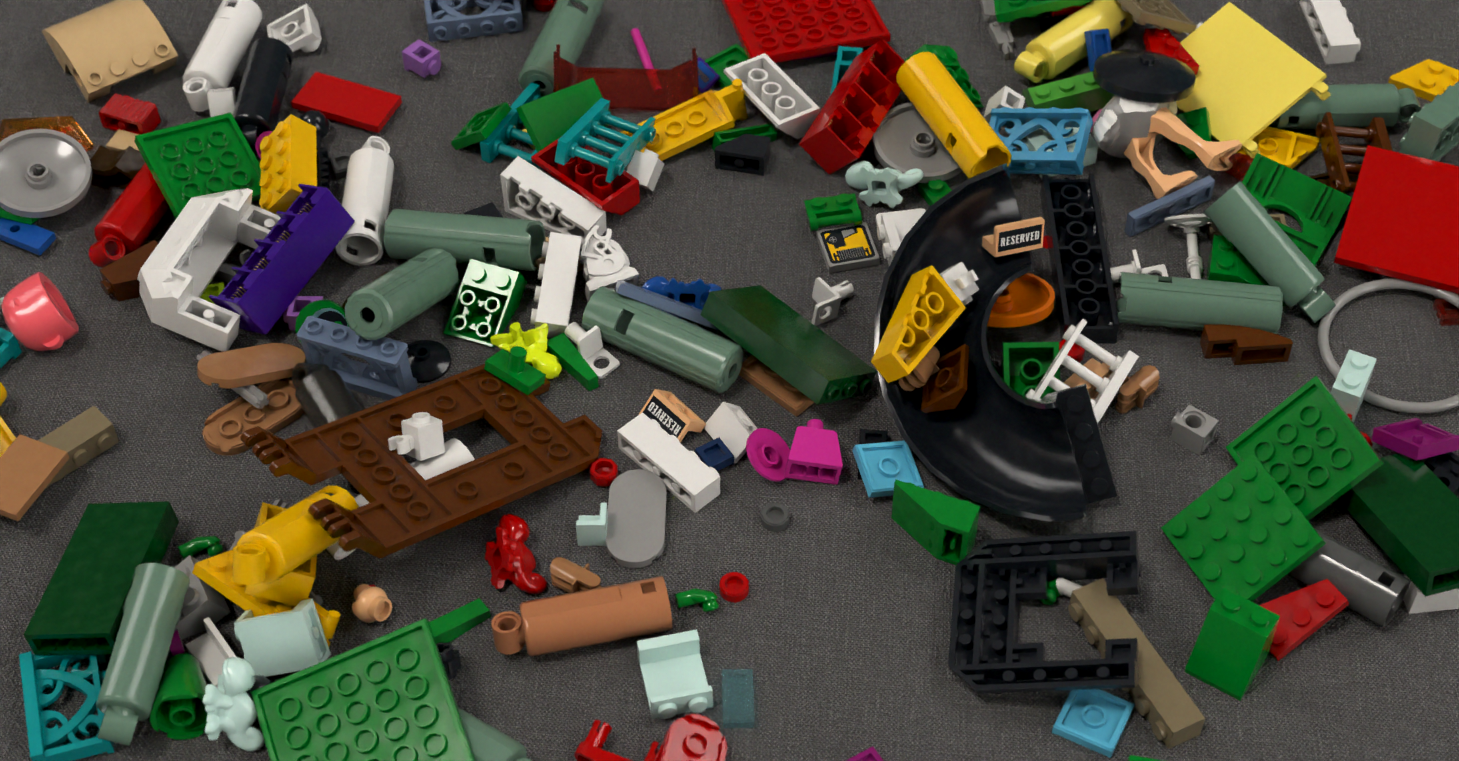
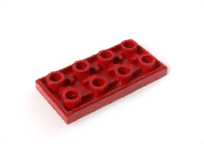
(347, 102)

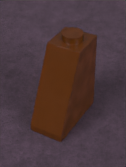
(121, 275)

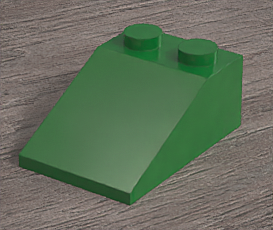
(1229, 265)
(1027, 363)

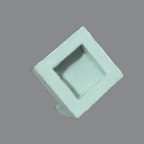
(592, 529)

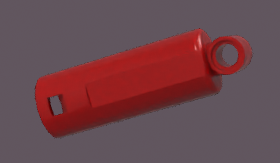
(129, 220)

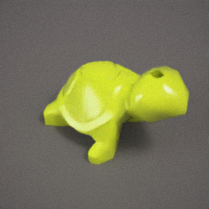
(535, 344)

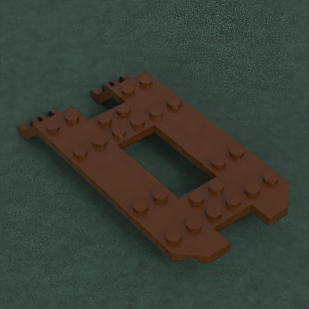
(403, 503)

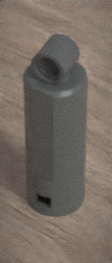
(1366, 584)

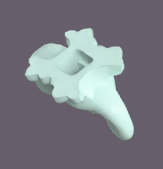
(881, 183)
(231, 707)

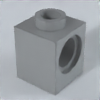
(1193, 429)

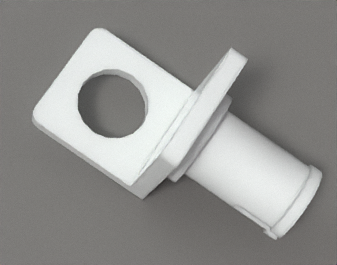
(1135, 267)
(829, 299)
(591, 348)

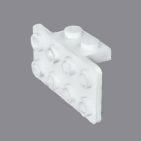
(893, 228)

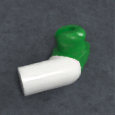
(1059, 587)

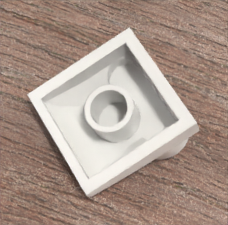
(297, 29)

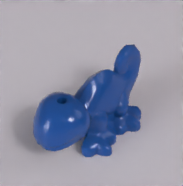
(691, 293)

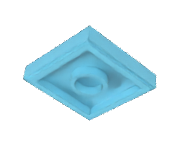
(883, 464)
(1093, 719)

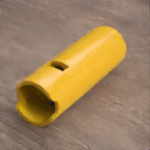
(951, 114)

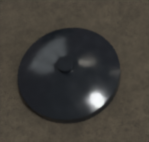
(1144, 76)

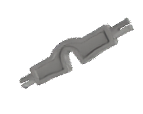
(1000, 31)

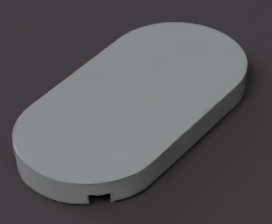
(636, 518)

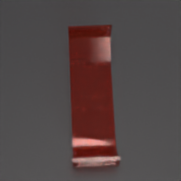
(633, 87)

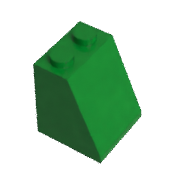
(1232, 644)

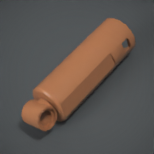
(584, 618)

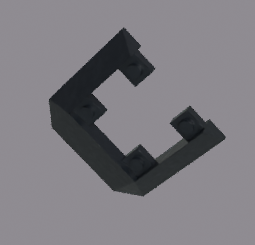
(987, 609)

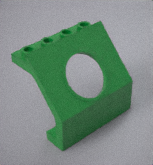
(1307, 200)

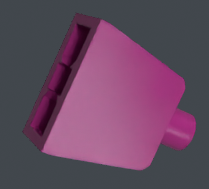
(814, 454)

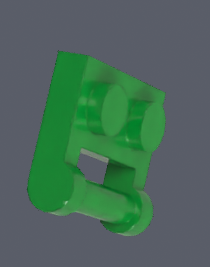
(832, 211)

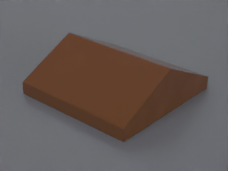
(948, 384)

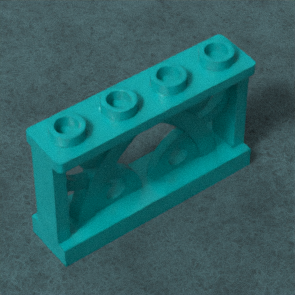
(35, 679)

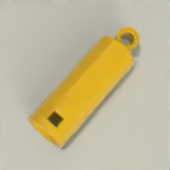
(285, 540)

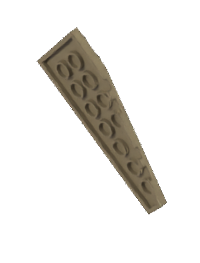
(1159, 14)

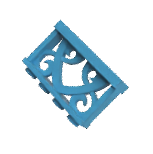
(1053, 122)

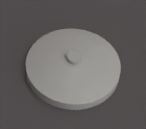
(908, 143)
(42, 173)

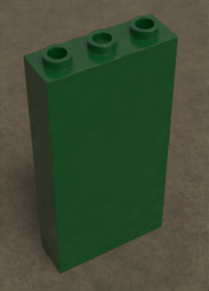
(788, 344)
(1411, 520)
(92, 580)

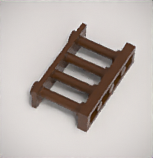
(1374, 135)

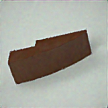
(1244, 344)

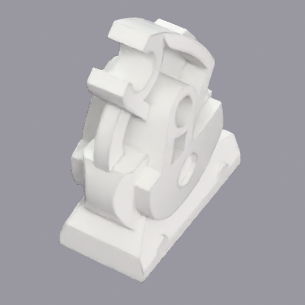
(604, 262)

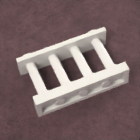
(1104, 386)

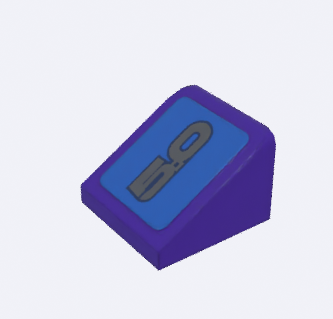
(706, 76)

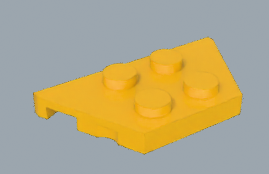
(1426, 79)
(1285, 146)

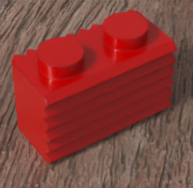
(129, 115)

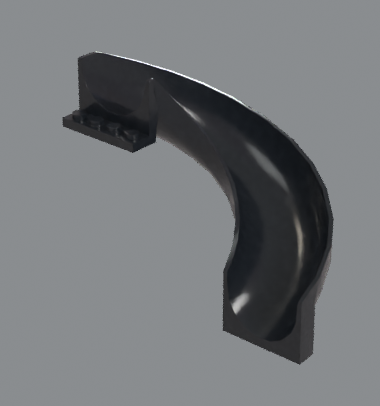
(997, 444)

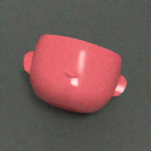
(38, 314)

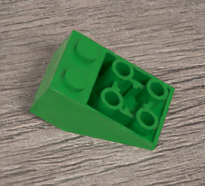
(949, 59)
(485, 302)
(936, 521)

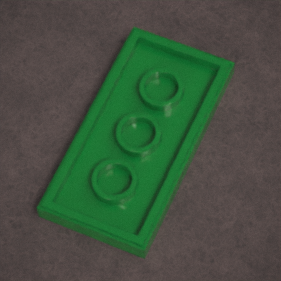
(556, 113)

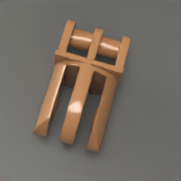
(921, 372)
(1137, 388)
(572, 577)

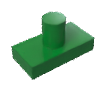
(514, 370)

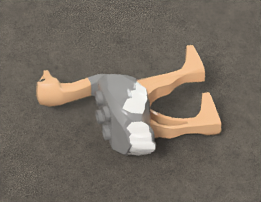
(1135, 127)

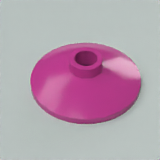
(767, 453)

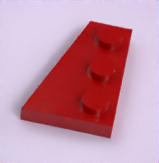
(1165, 43)
(1303, 614)

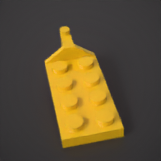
(696, 120)
(218, 573)

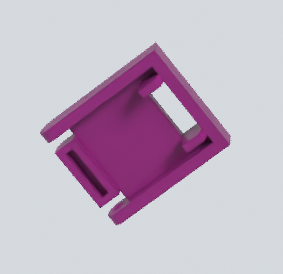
(1415, 439)

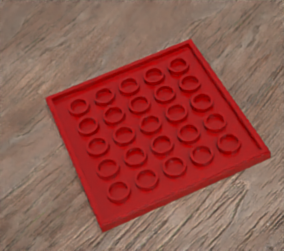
(804, 27)
(1404, 220)

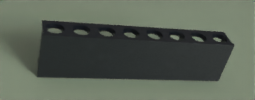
(1079, 258)

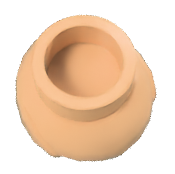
(371, 604)

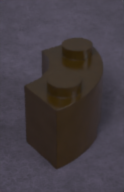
(115, 167)

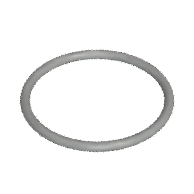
(1334, 368)

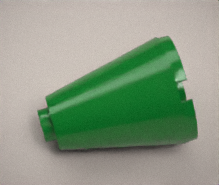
(179, 699)

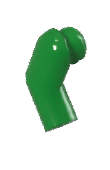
(198, 544)
(696, 596)

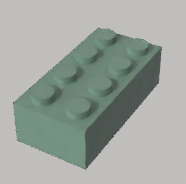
(1434, 128)

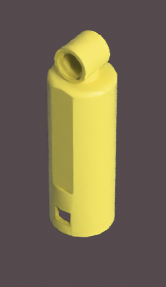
(1066, 43)

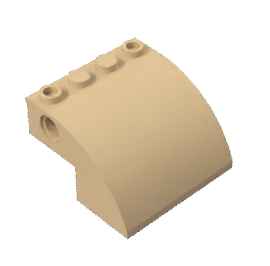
(110, 45)

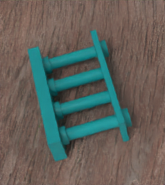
(591, 125)
(509, 130)

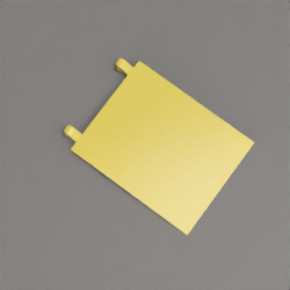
(1245, 76)

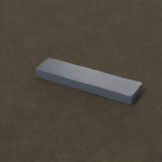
(1169, 205)
(662, 302)

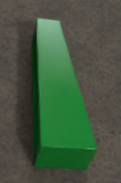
(762, 130)
(572, 361)
(459, 621)

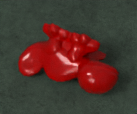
(512, 558)

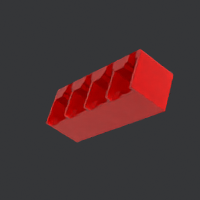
(854, 108)

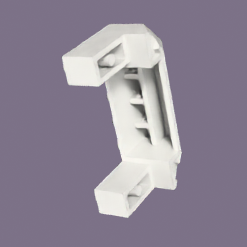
(190, 258)

